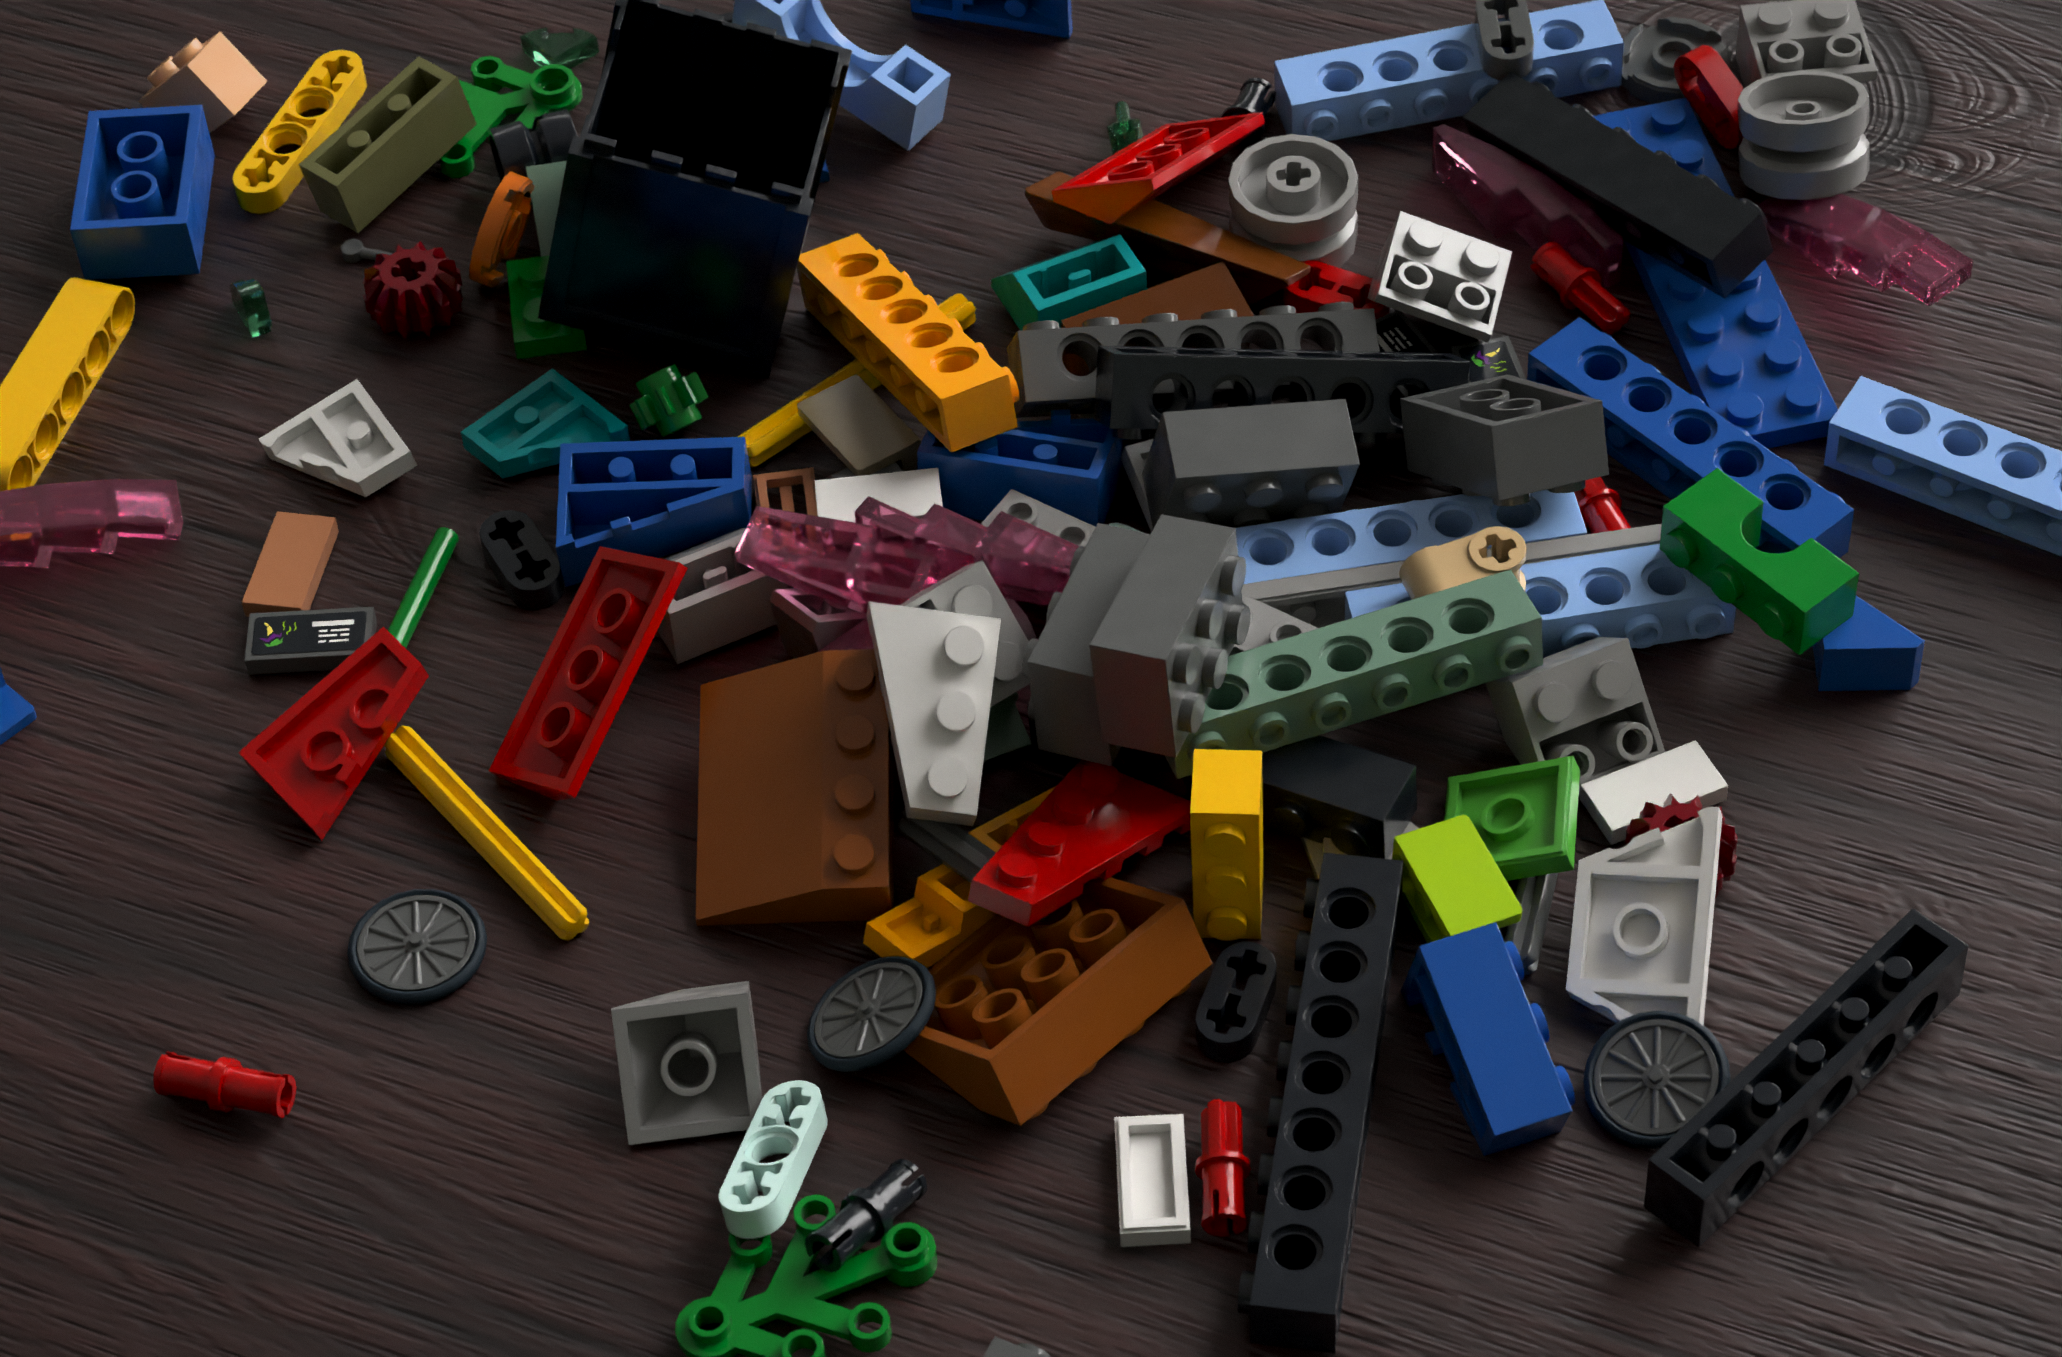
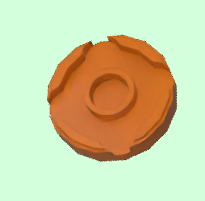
(501, 229)

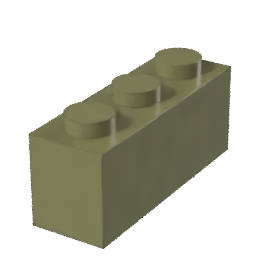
(388, 144)

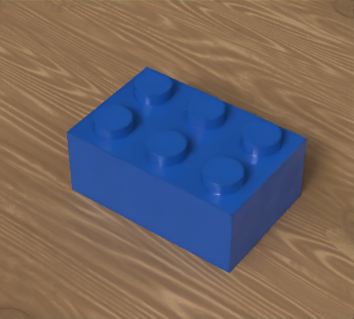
(143, 192)

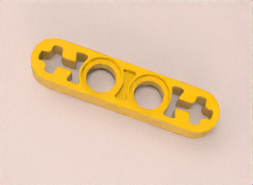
(288, 127)

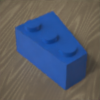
(1054, 461)
(648, 497)
(1490, 1038)

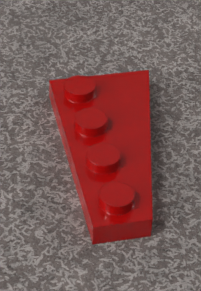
(1076, 836)

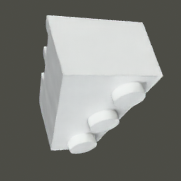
(937, 701)

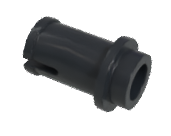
(1252, 101)

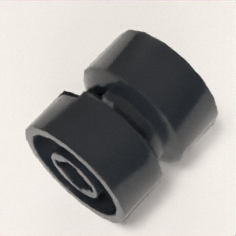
(518, 147)

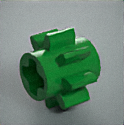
(668, 400)

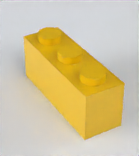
(1227, 843)

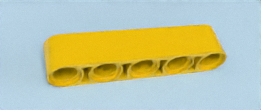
(58, 374)

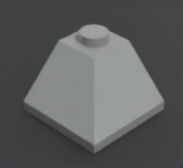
(688, 1063)

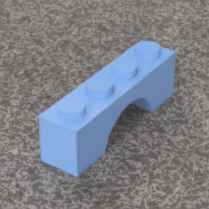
(892, 93)

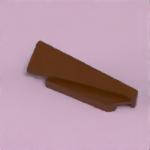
(1174, 241)

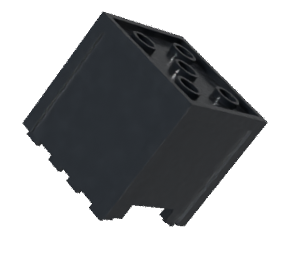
(693, 185)

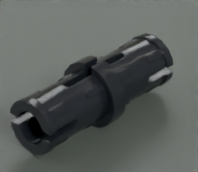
(866, 1215)

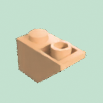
(206, 76)

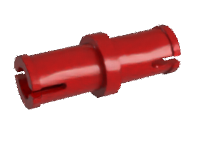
(224, 1084)

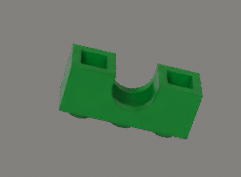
(1788, 594)

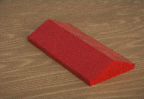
(1153, 165)
(587, 672)

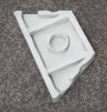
(1647, 922)

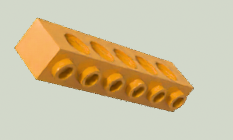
(908, 342)

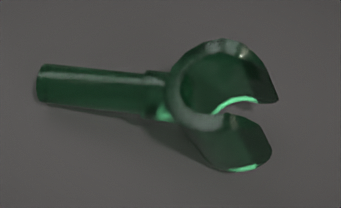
(1125, 130)

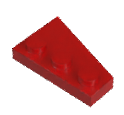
(336, 730)

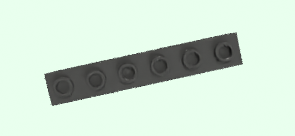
(1048, 385)

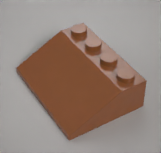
(795, 794)
(1045, 1001)

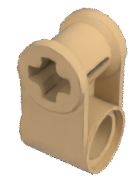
(1464, 561)

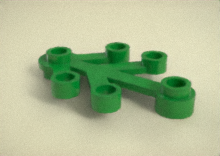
(534, 94)
(800, 1295)

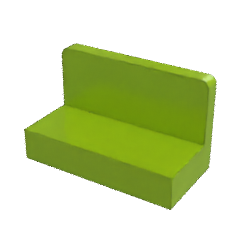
(1453, 880)

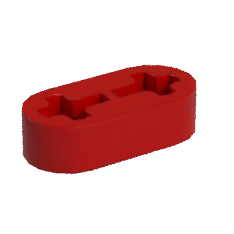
(1711, 92)
(1329, 285)

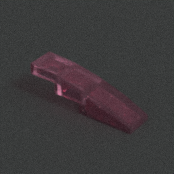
(1517, 197)
(1869, 241)
(84, 517)
(1020, 554)
(836, 559)

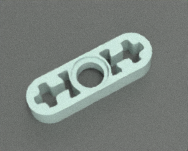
(743, 1209)

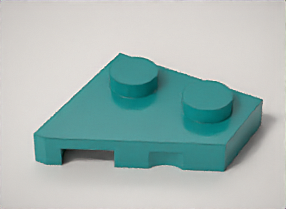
(531, 424)

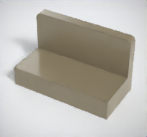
(860, 427)

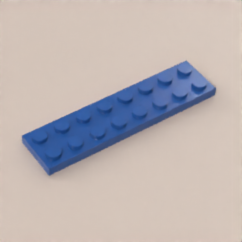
(1736, 350)

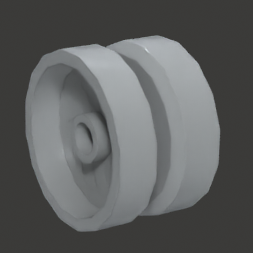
(1803, 135)
(1296, 198)

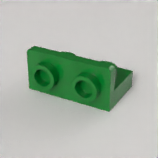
(533, 335)

